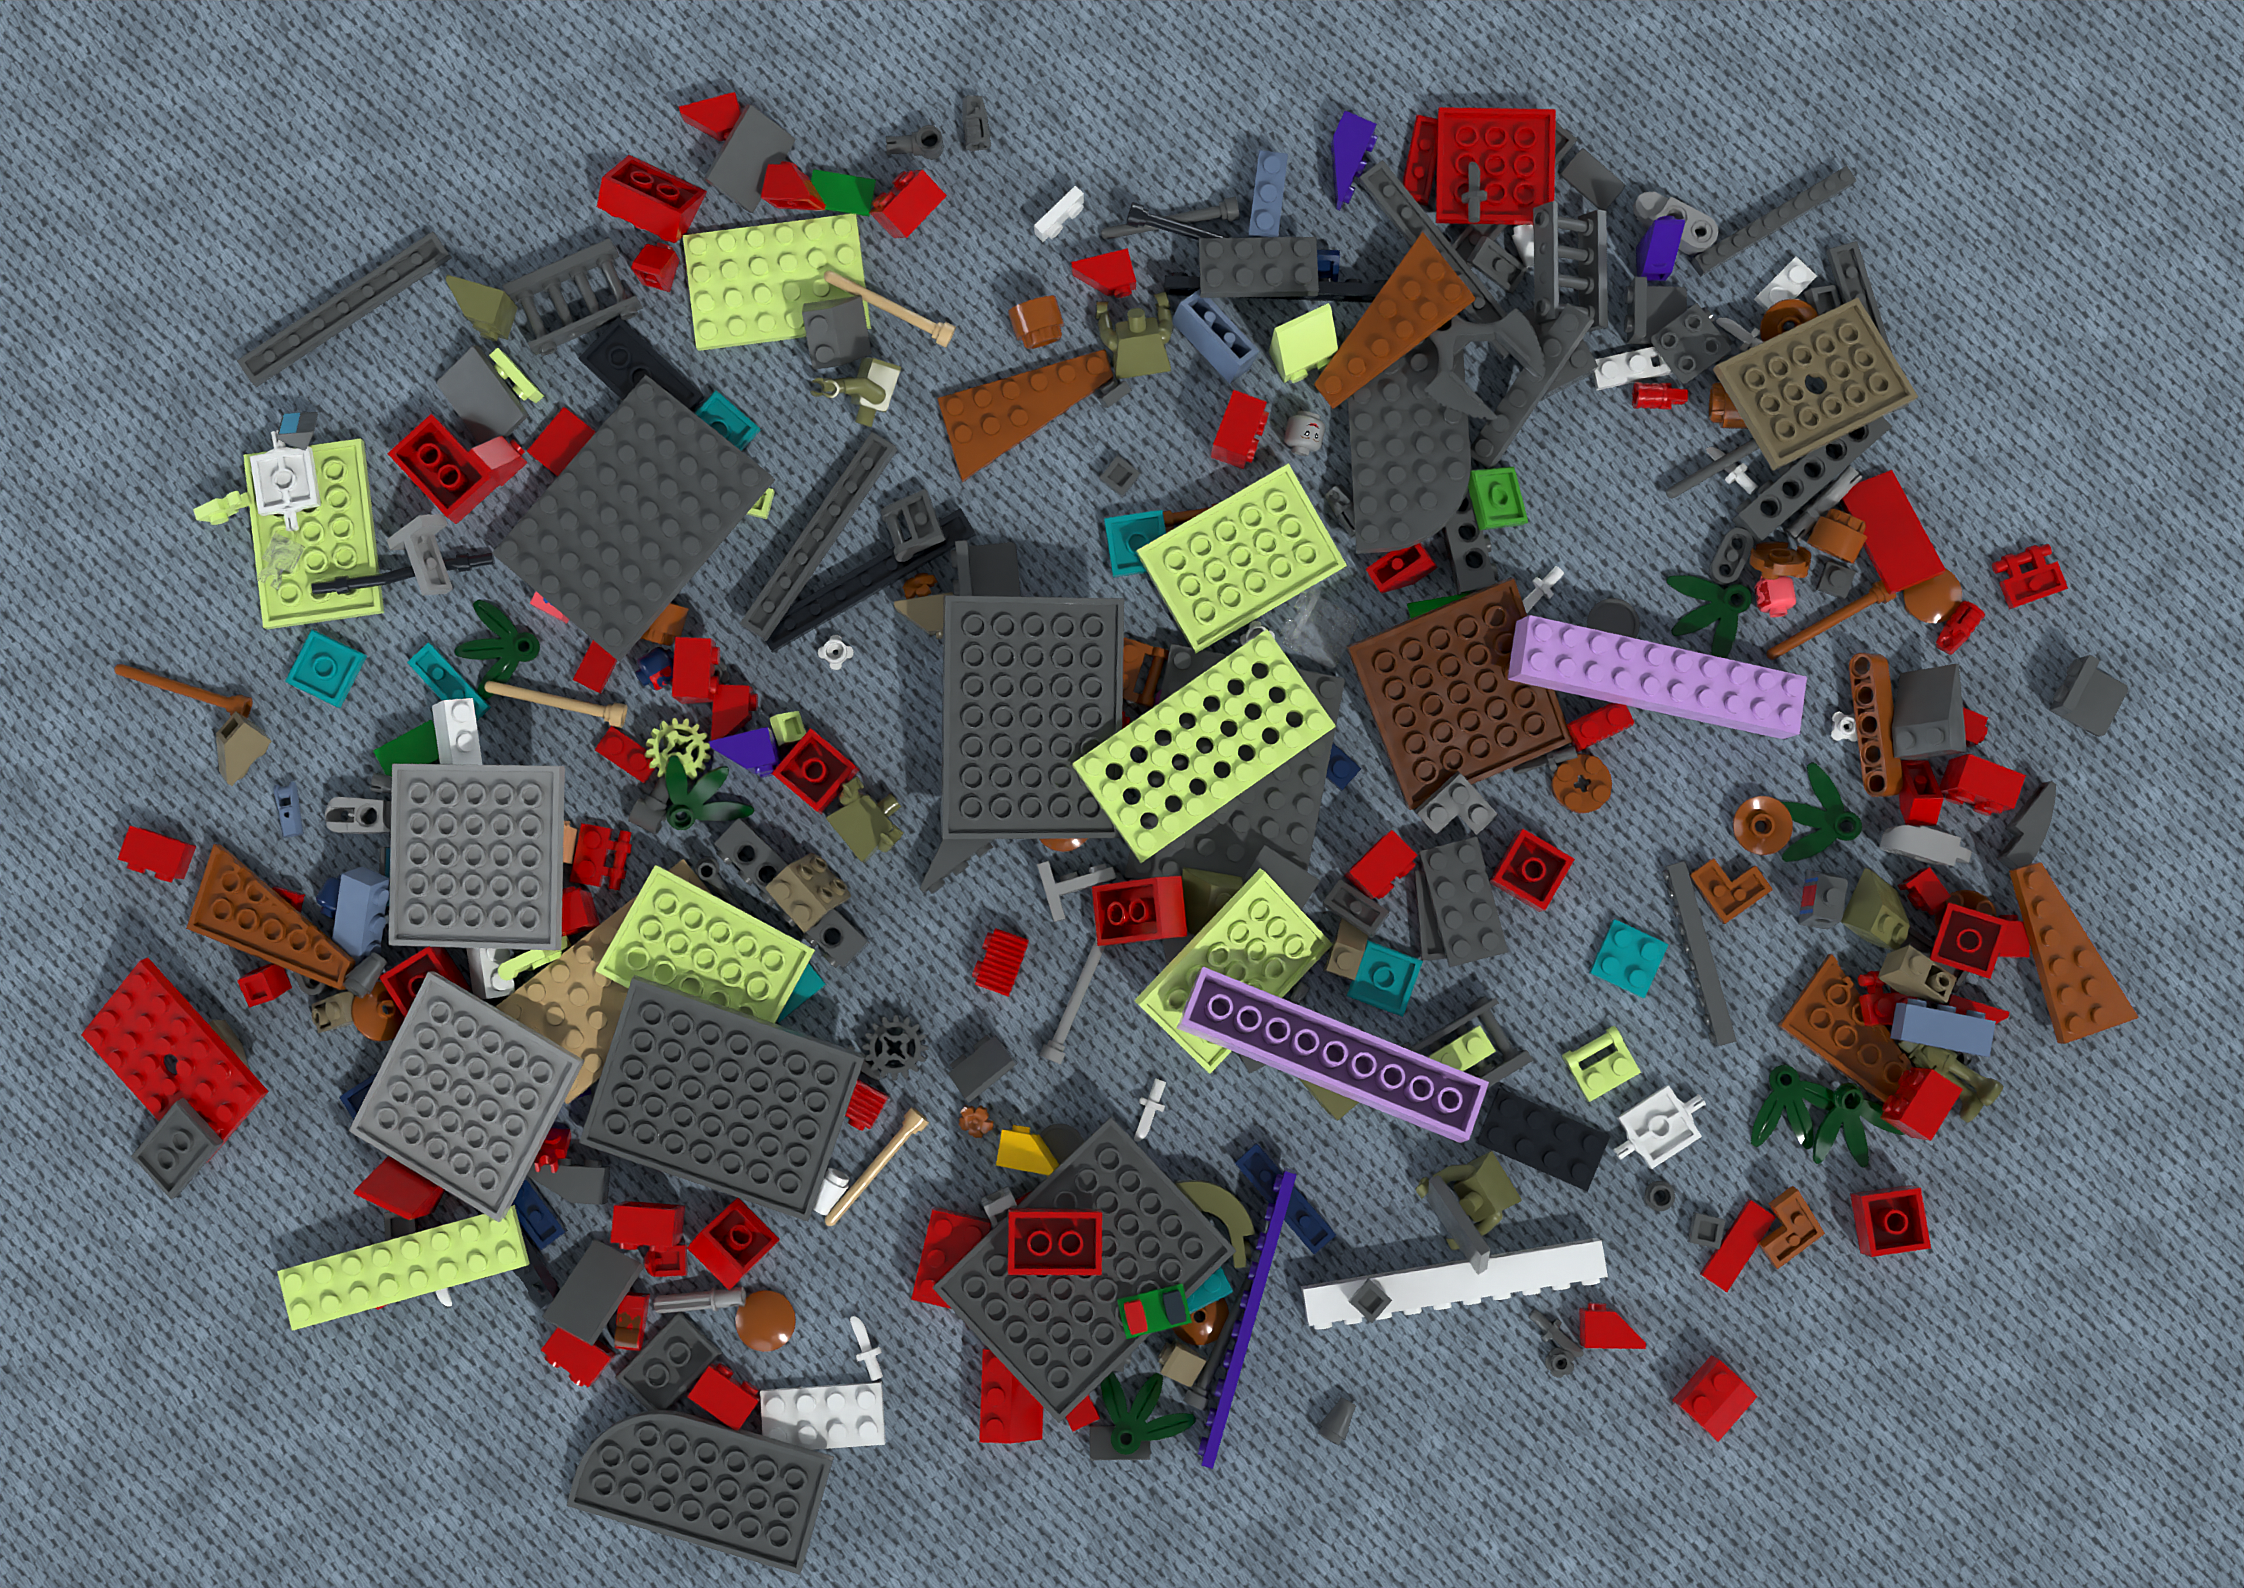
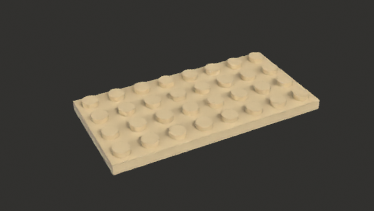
(575, 1002)

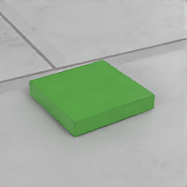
(1497, 498)

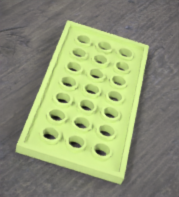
(1176, 783)

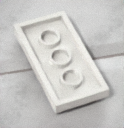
(825, 1415)

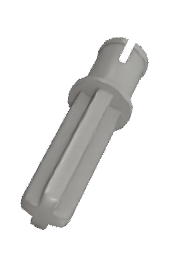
(700, 1300)

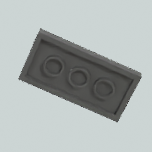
(1258, 267)
(1463, 901)

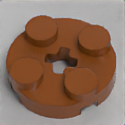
(1778, 560)
(1573, 798)

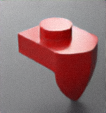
(667, 1263)

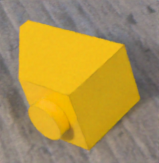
(1025, 1151)

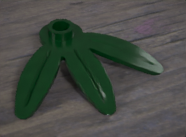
(1705, 615)
(506, 647)
(693, 802)
(1828, 821)
(1796, 1110)
(1848, 1114)
(1142, 1407)

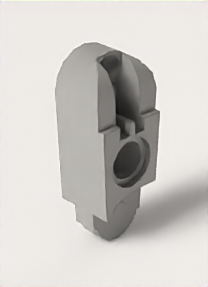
(1653, 205)
(357, 811)
(1924, 845)

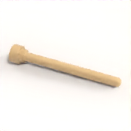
(940, 331)
(614, 714)
(913, 1123)

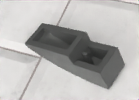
(2029, 827)

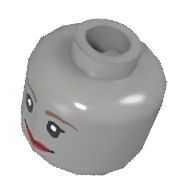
(1304, 433)

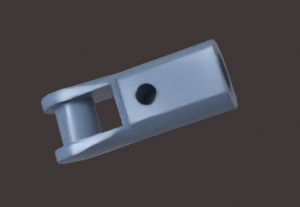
(289, 815)

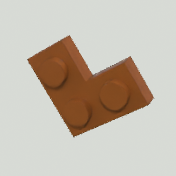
(1726, 896)
(1797, 1229)

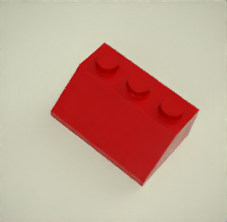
(650, 198)
(1007, 1407)

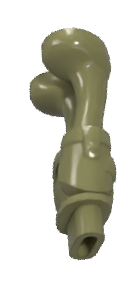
(1942, 1061)

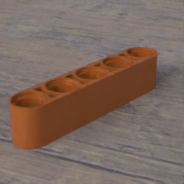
(1866, 713)

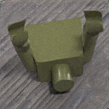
(1140, 341)
(869, 391)
(865, 823)
(1482, 1191)

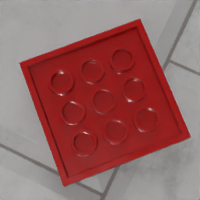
(1513, 158)

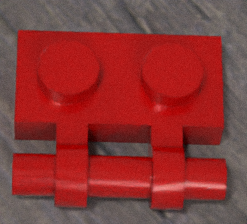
(2032, 584)
(592, 855)
(1876, 1006)

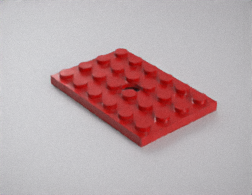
(153, 1020)

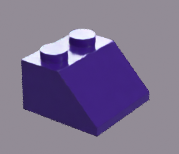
(752, 750)

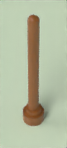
(1876, 594)
(238, 703)

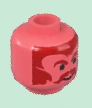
(1775, 595)

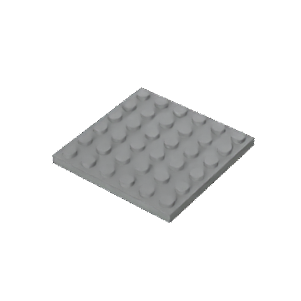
(477, 856)
(466, 1096)

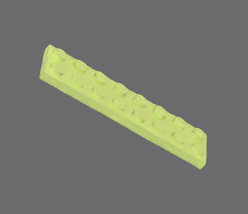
(402, 1268)

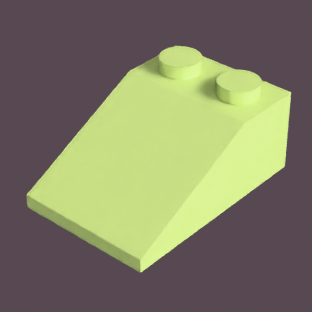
(1304, 344)

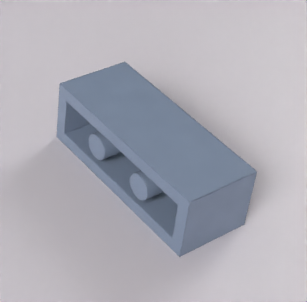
(1268, 194)
(1215, 336)
(361, 912)
(1943, 1028)

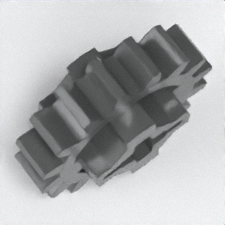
(885, 1057)

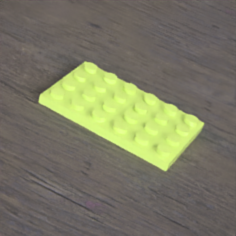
(755, 279)
(335, 538)
(1241, 558)
(1253, 939)
(705, 949)

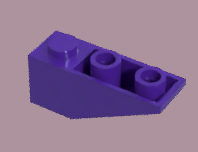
(1348, 148)
(1659, 248)

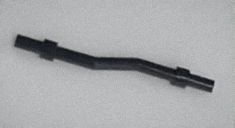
(344, 584)

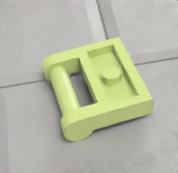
(530, 960)
(1605, 1073)

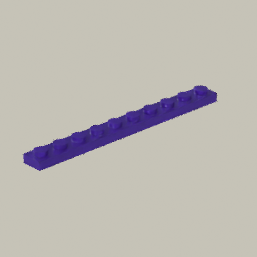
(1243, 1329)

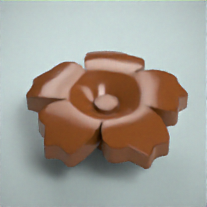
(919, 585)
(975, 1121)

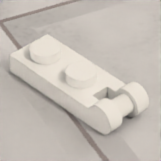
(1628, 368)

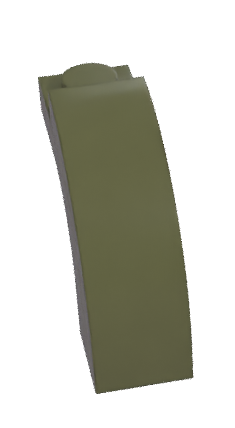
(1222, 1203)

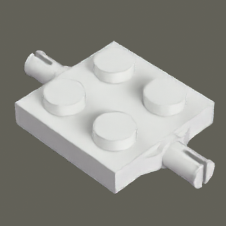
(285, 481)
(1659, 1126)

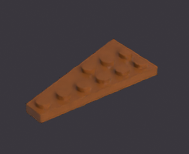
(1407, 310)
(1005, 412)
(252, 917)
(2072, 974)
(1832, 1025)

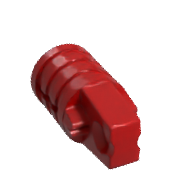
(1657, 396)
(1959, 627)

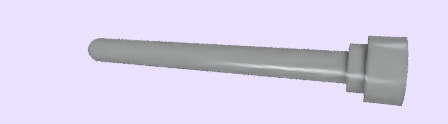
(1055, 1048)

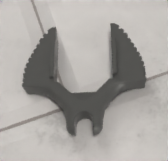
(1511, 332)

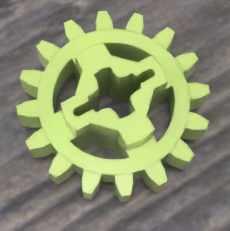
(673, 739)

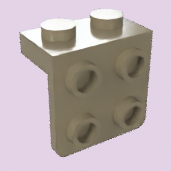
(808, 890)

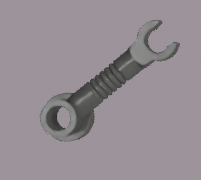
(716, 882)

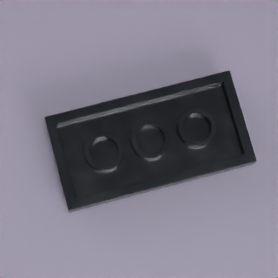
(624, 358)
(1543, 1139)

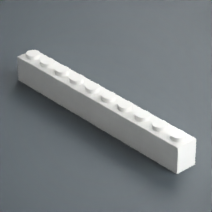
(460, 745)
(1457, 1281)

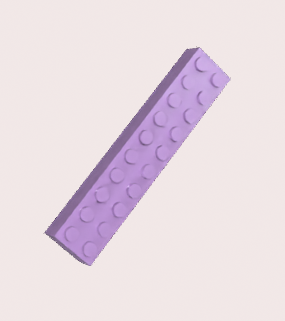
(1657, 677)
(1333, 1055)

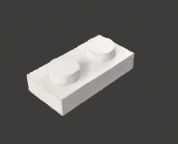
(1051, 222)
(1786, 284)

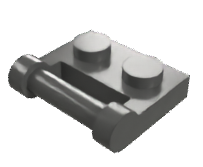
(921, 523)

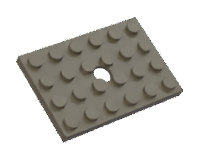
(1857, 375)

